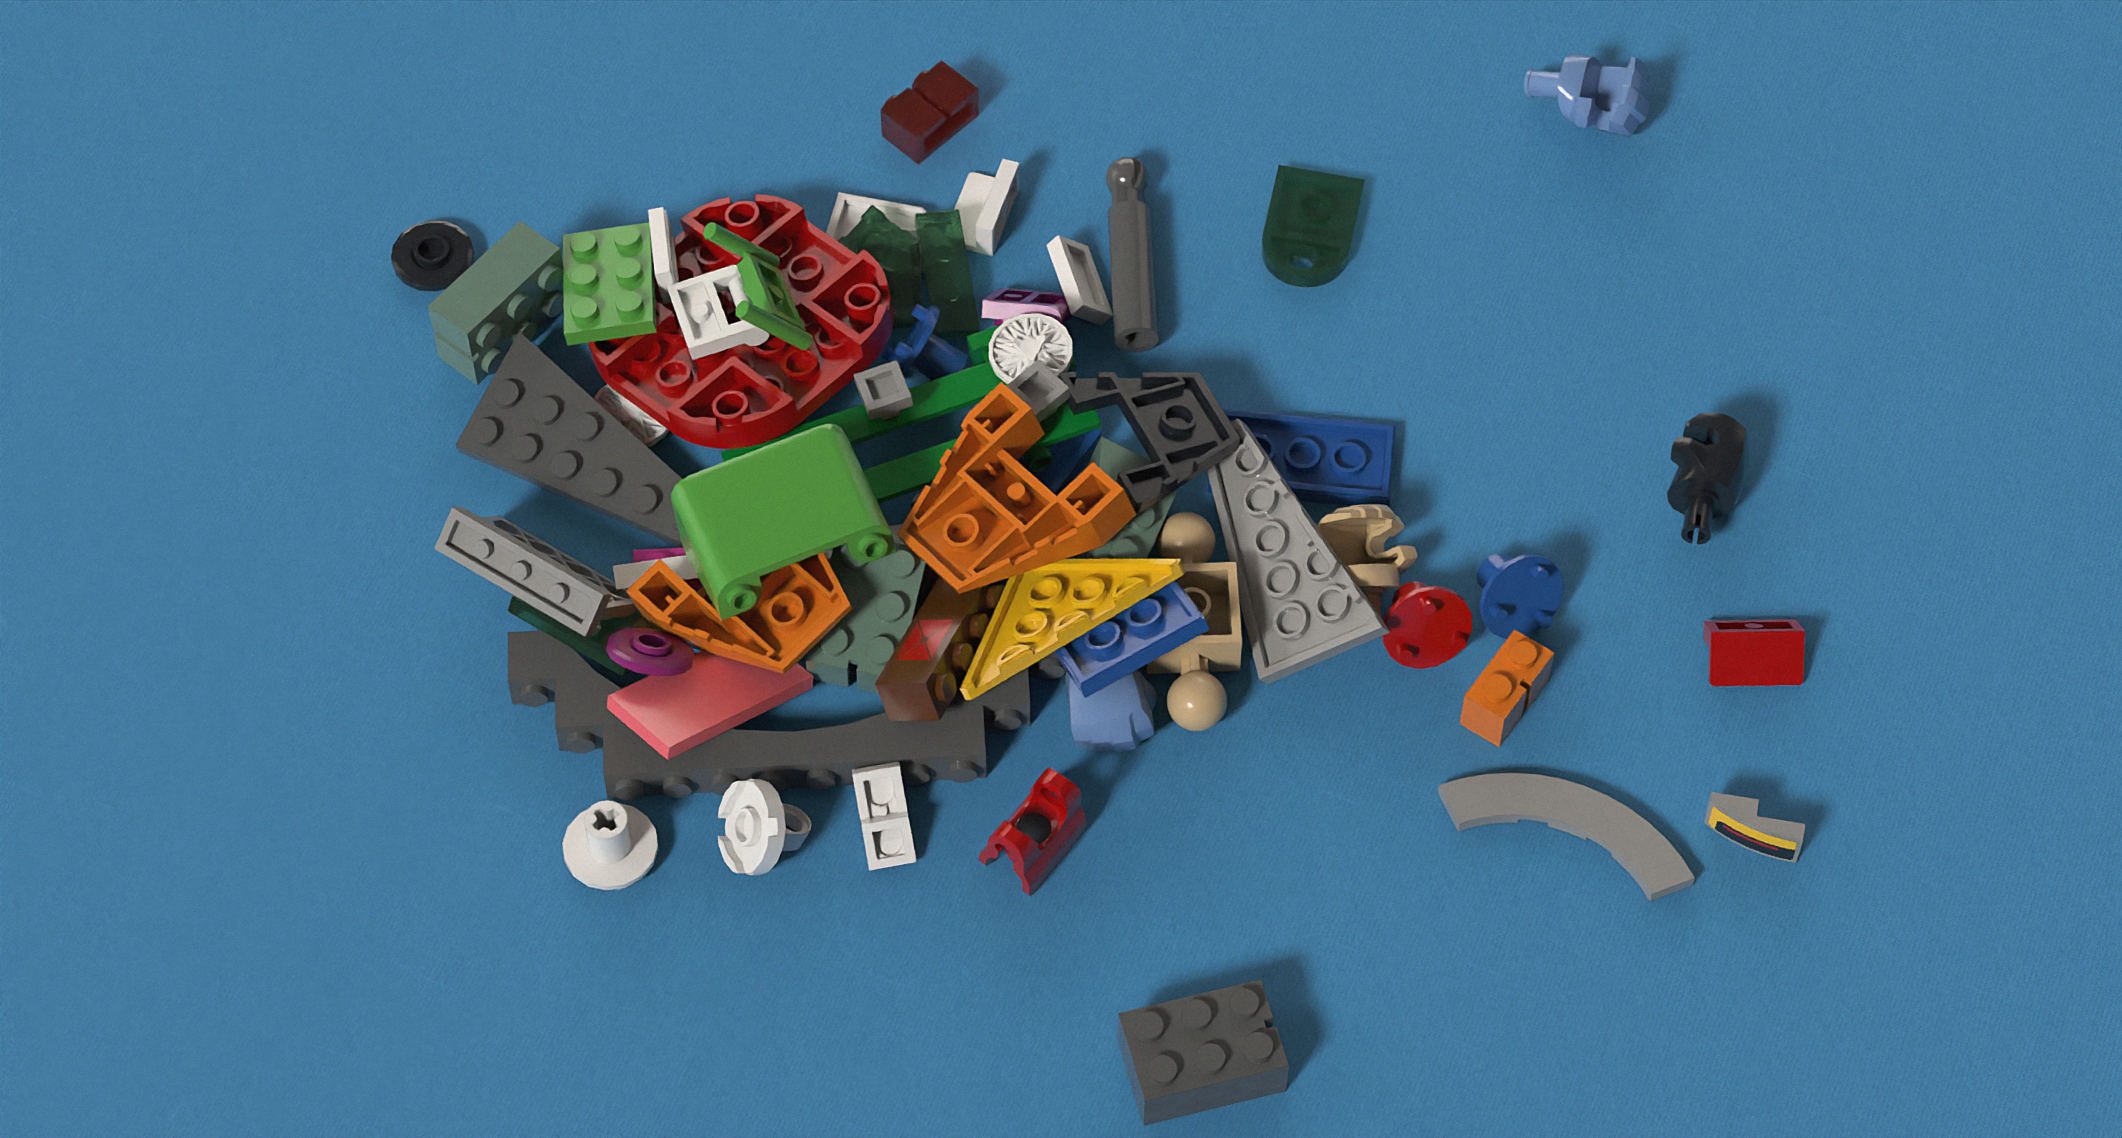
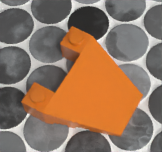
(995, 518)
(791, 616)

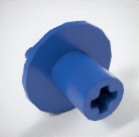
(925, 350)
(1519, 593)

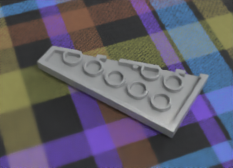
(1290, 581)

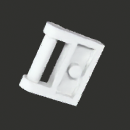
(703, 316)

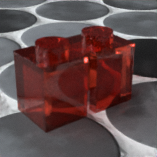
(930, 113)

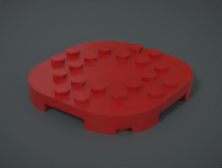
(767, 388)

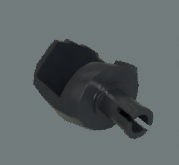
(1709, 473)

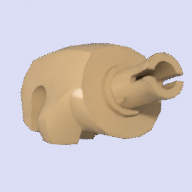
(1359, 539)

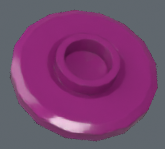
(650, 652)

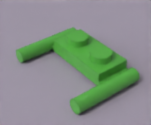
(763, 283)

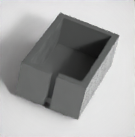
(1202, 1052)

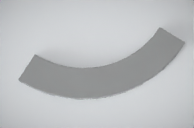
(1574, 810)

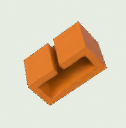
(1496, 697)

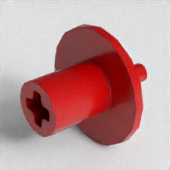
(1426, 625)

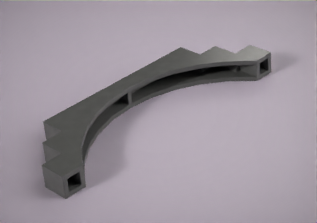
(818, 758)

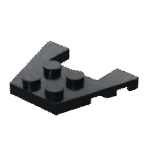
(1172, 419)

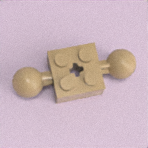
(1196, 697)

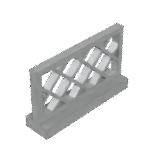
(533, 570)

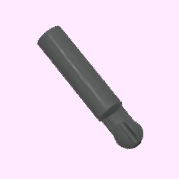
(1131, 257)

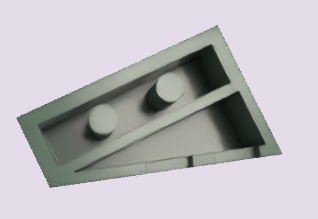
(1140, 533)

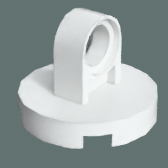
(757, 827)

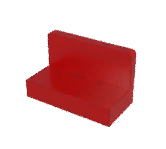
(1755, 652)

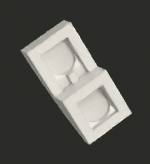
(884, 815)

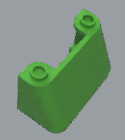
(775, 512)

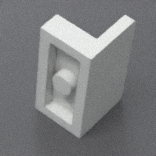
(986, 206)

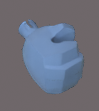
(1595, 94)
(1113, 716)

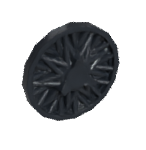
(432, 255)

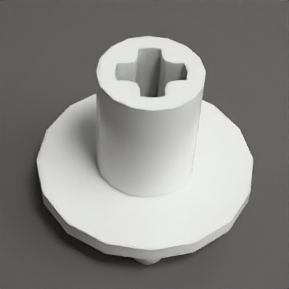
(610, 846)

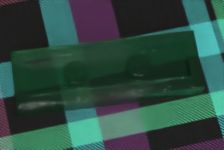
(947, 272)

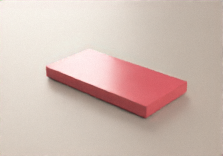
(704, 701)

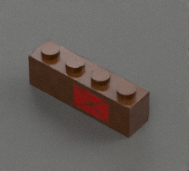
(936, 652)

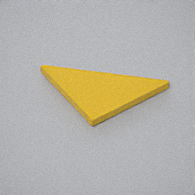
(1055, 606)

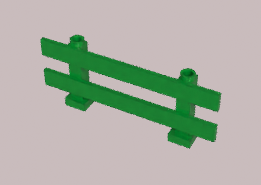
(930, 401)

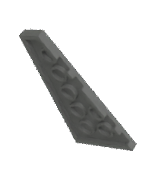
(564, 441)

